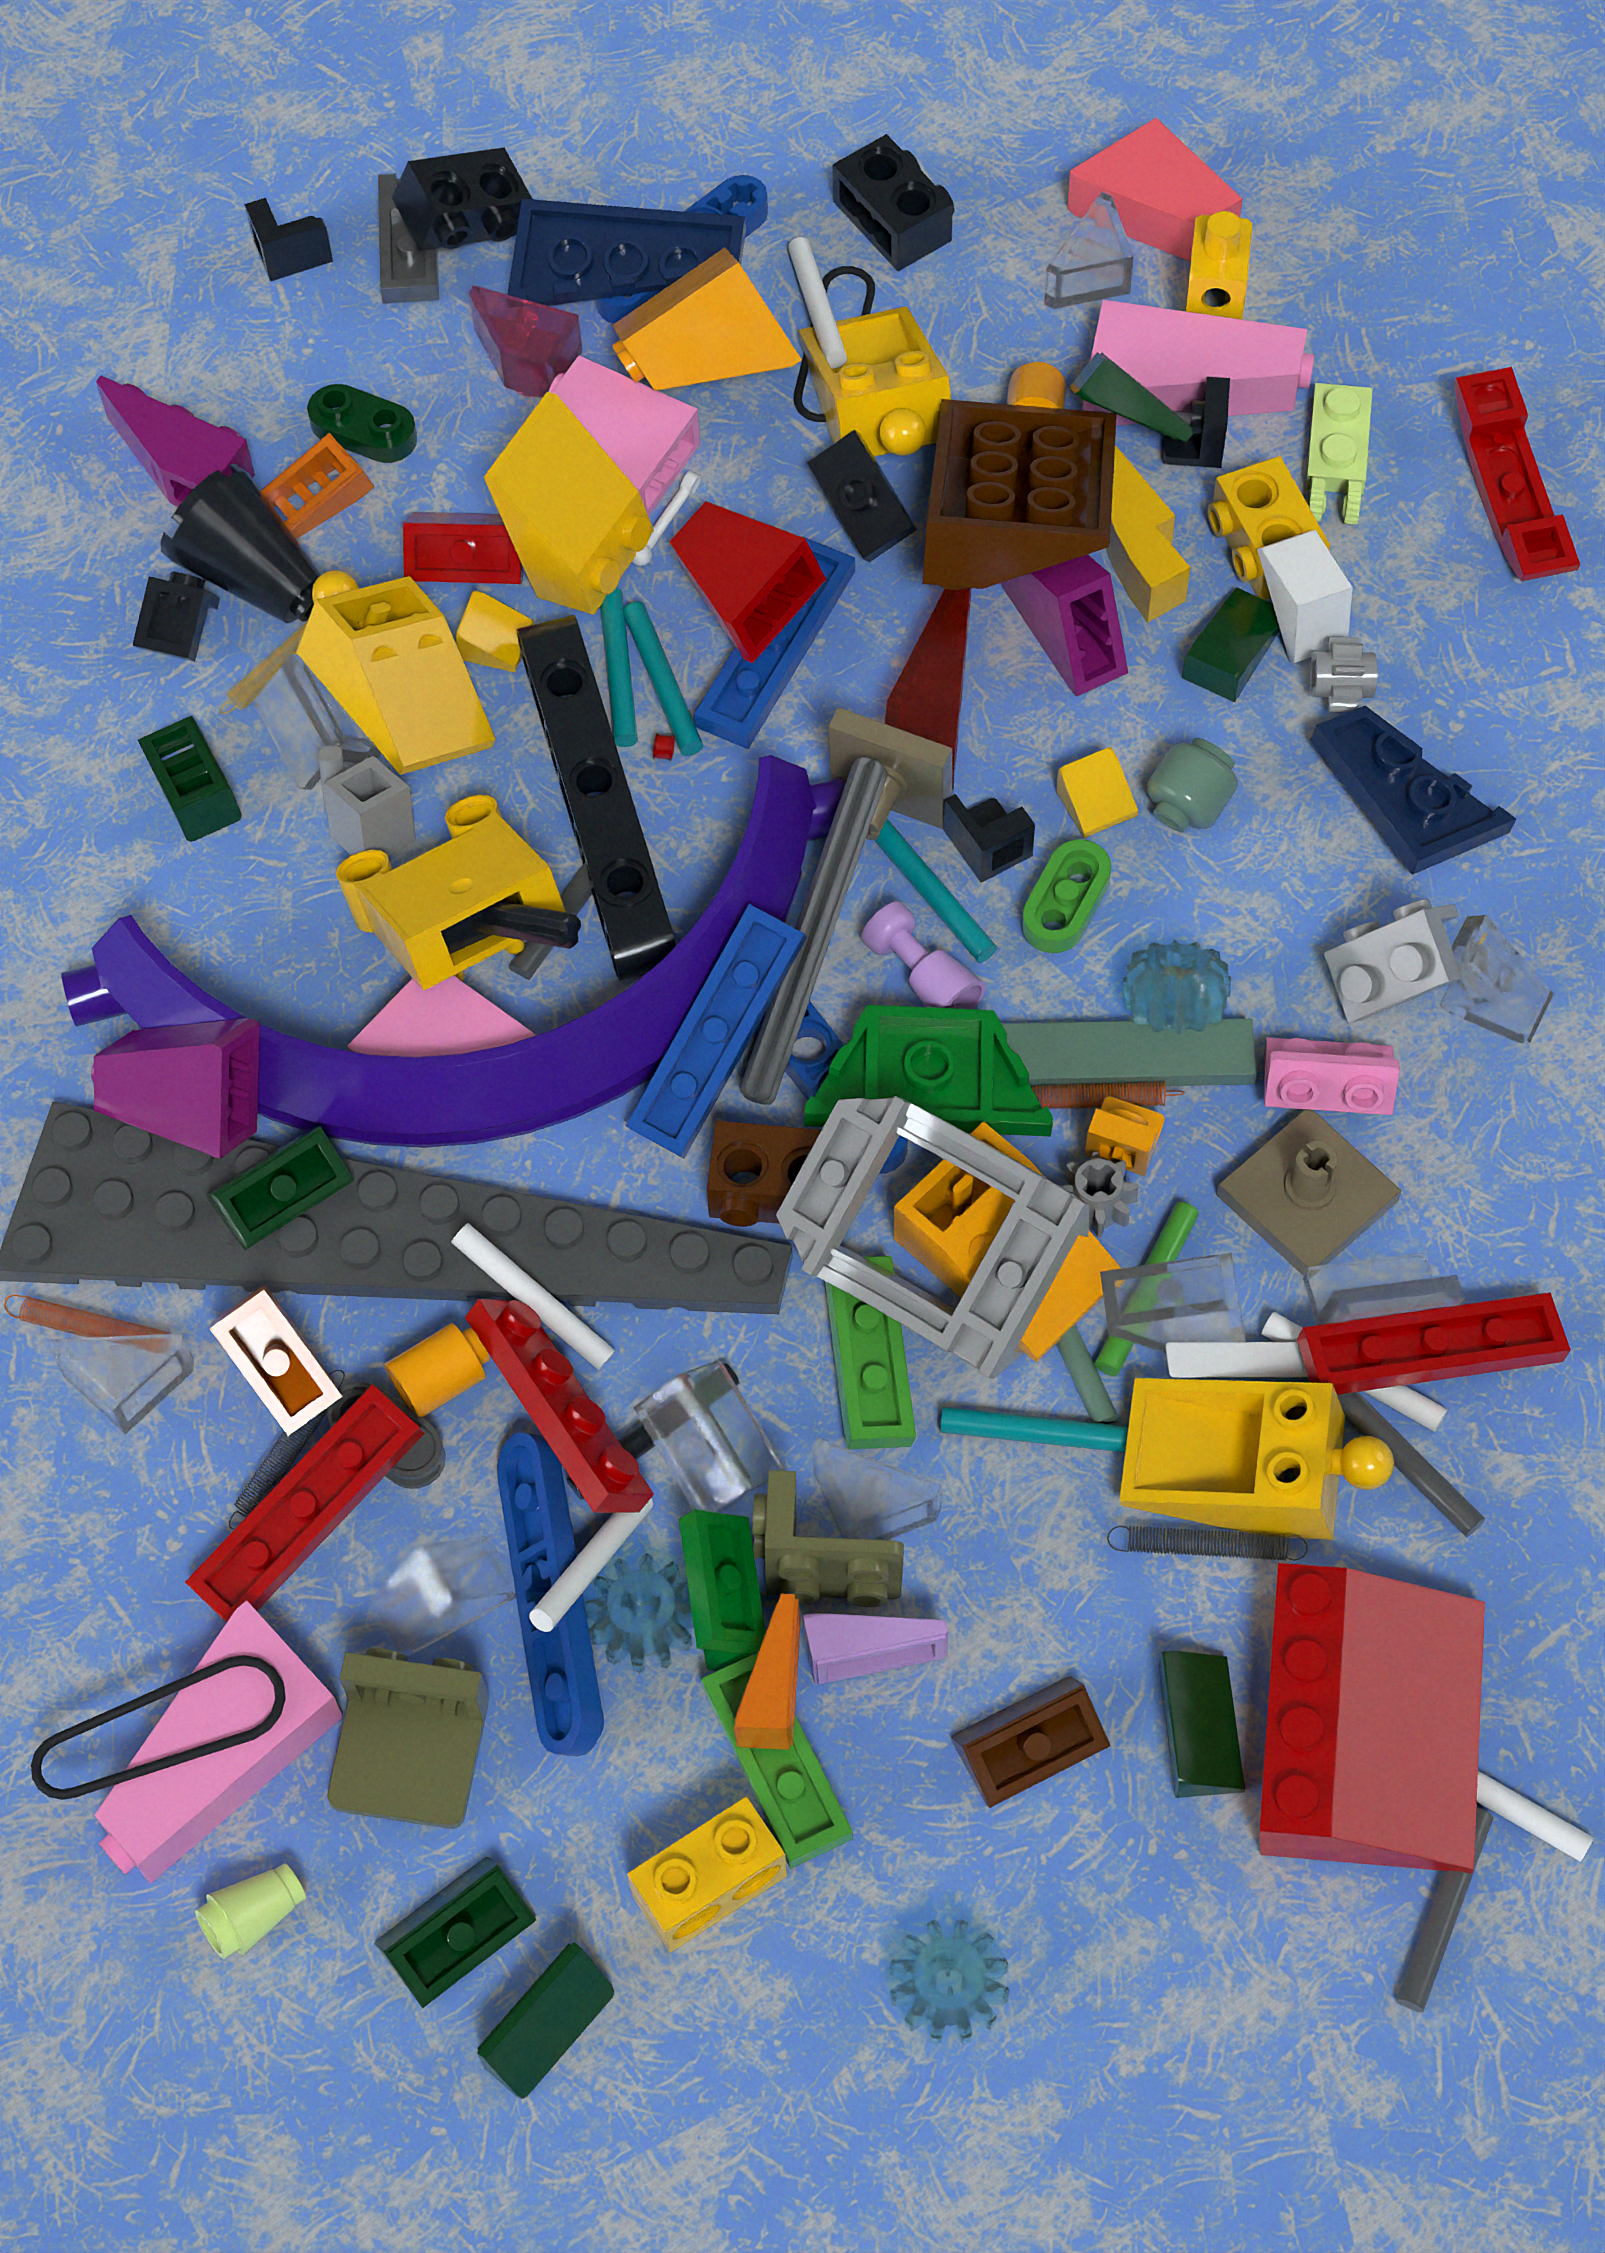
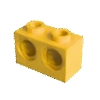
(1258, 509)
(708, 1874)

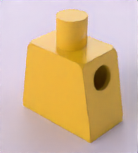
(1219, 261)

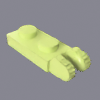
(1338, 447)

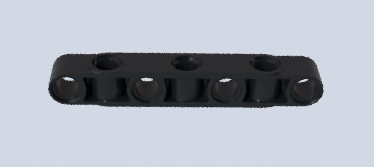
(605, 824)

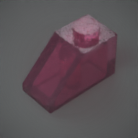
(525, 339)

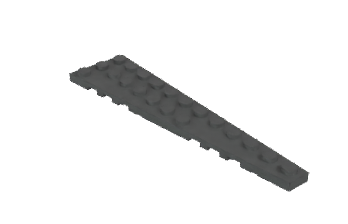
(136, 1211)

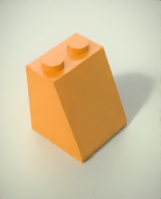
(703, 330)

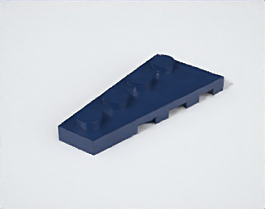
(611, 251)

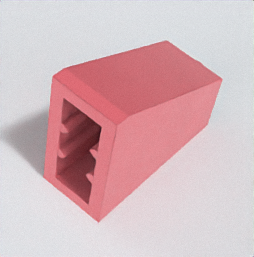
(1154, 187)

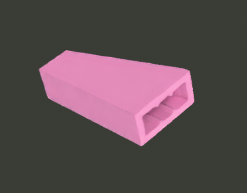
(1179, 349)
(171, 1810)

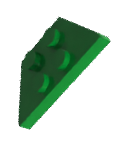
(940, 1061)

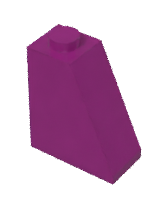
(1073, 620)
(184, 1083)

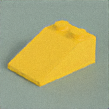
(567, 508)

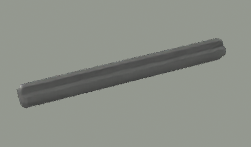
(817, 922)

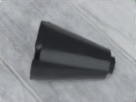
(242, 546)

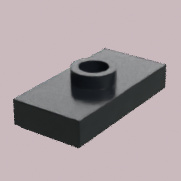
(862, 496)

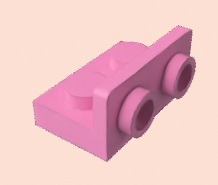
(1330, 1076)

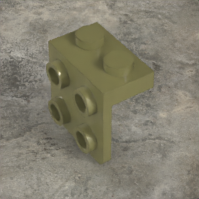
(818, 1567)
(408, 1738)

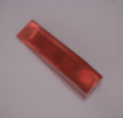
(931, 683)

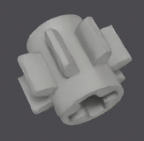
(1343, 674)
(1103, 1187)

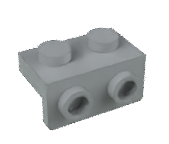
(1395, 961)

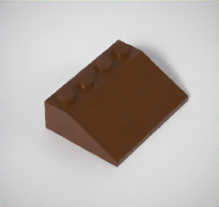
(1016, 491)

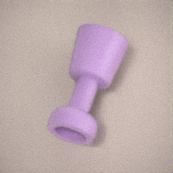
(934, 976)

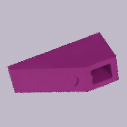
(171, 441)

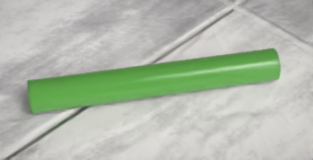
(1165, 1249)

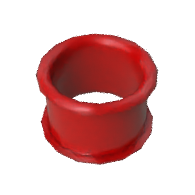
(663, 747)

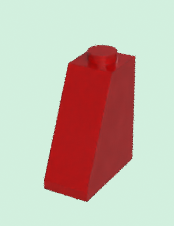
(747, 574)

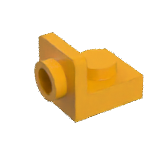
(1124, 1133)

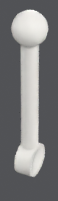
(687, 488)

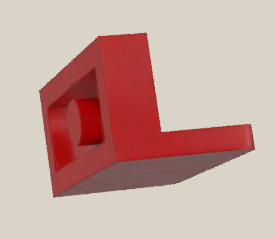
(459, 549)

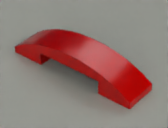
(1509, 478)

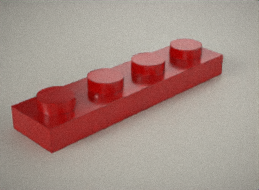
(1434, 1344)
(559, 1406)
(306, 1505)

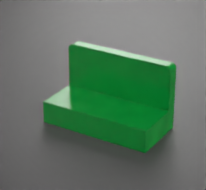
(722, 1586)

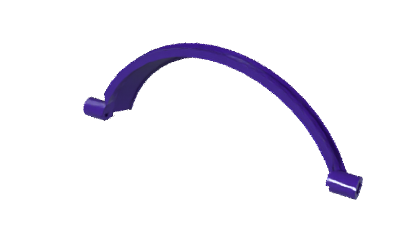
(498, 1088)

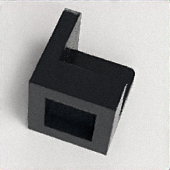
(289, 246)
(988, 835)

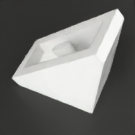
(1307, 593)

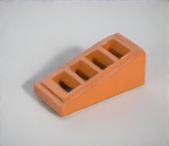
(311, 468)
(769, 1700)

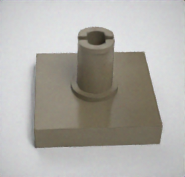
(915, 767)
(1308, 1192)

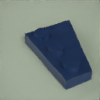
(1403, 795)

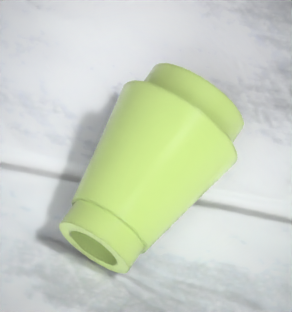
(248, 1910)

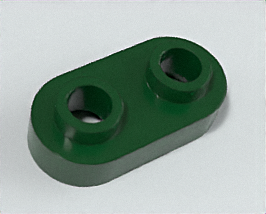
(359, 420)

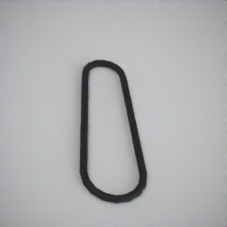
(169, 1761)

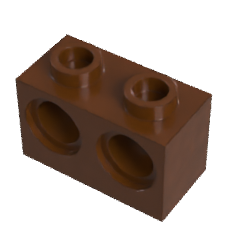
(768, 1152)

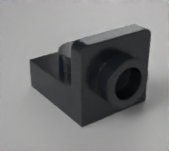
(1209, 429)
(173, 615)

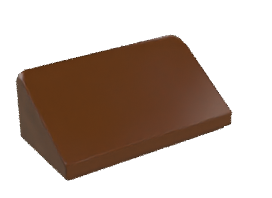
(1031, 1740)

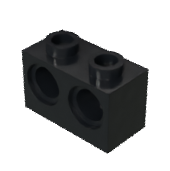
(460, 198)
(893, 202)

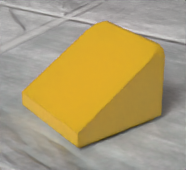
(489, 633)
(1096, 792)

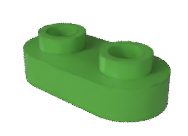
(1064, 900)

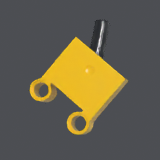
(460, 898)

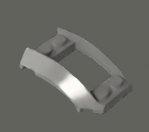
(1013, 1271)

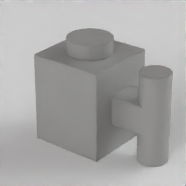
(365, 804)

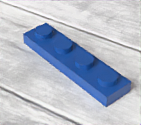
(748, 691)
(716, 1031)

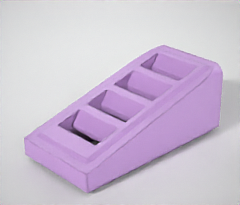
(864, 1645)

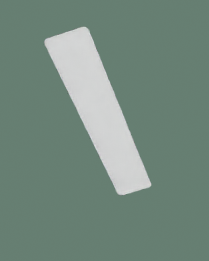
(1234, 1359)

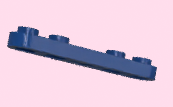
(540, 1551)

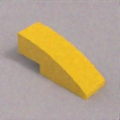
(1142, 544)

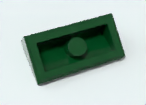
(280, 1187)
(1200, 1724)
(455, 1931)
(545, 2021)

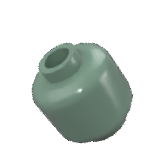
(1192, 785)

